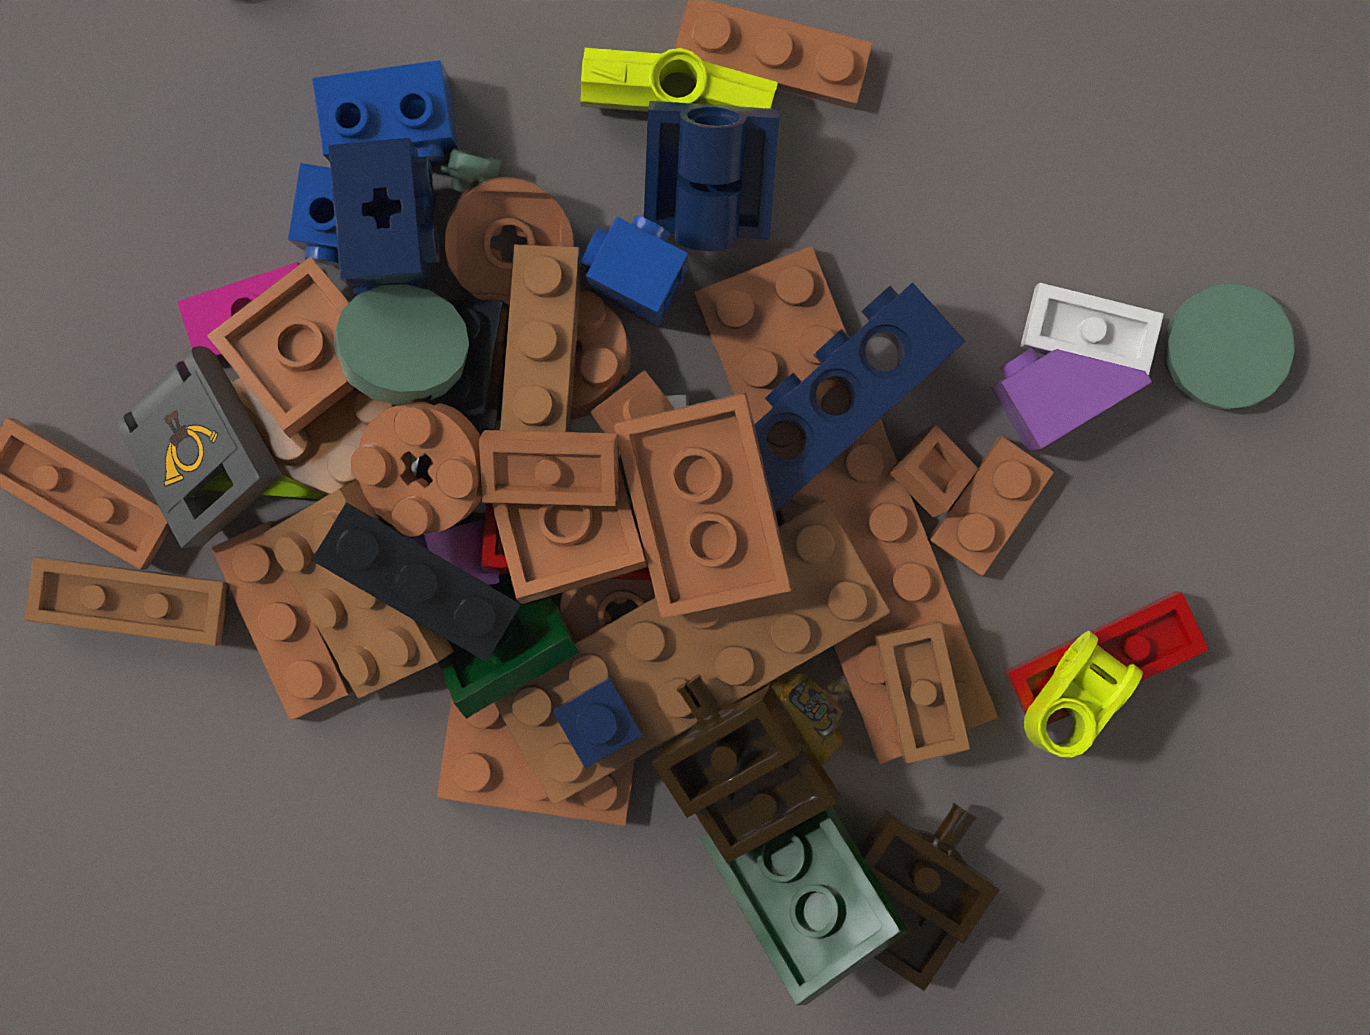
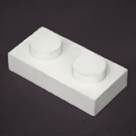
(1091, 327)

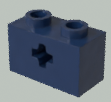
(361, 181)

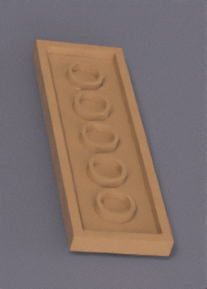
(728, 645)

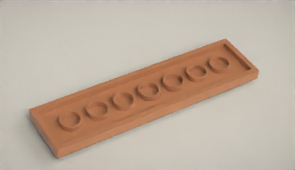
(764, 331)

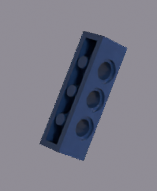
(922, 345)

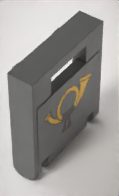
(188, 434)

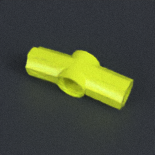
(634, 79)

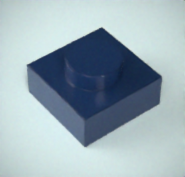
(598, 722)

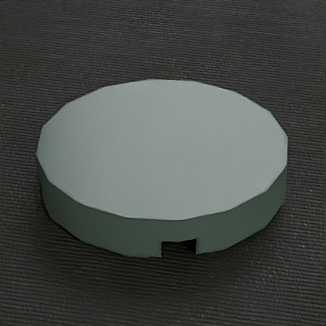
(401, 343)
(1229, 346)

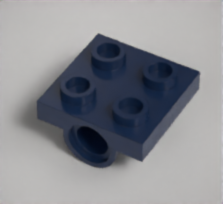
(710, 172)

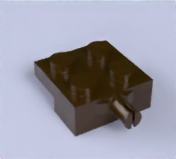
(743, 770)
(929, 889)

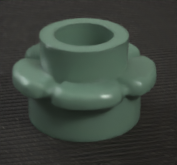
(470, 169)

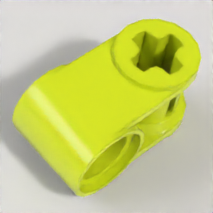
(1083, 694)

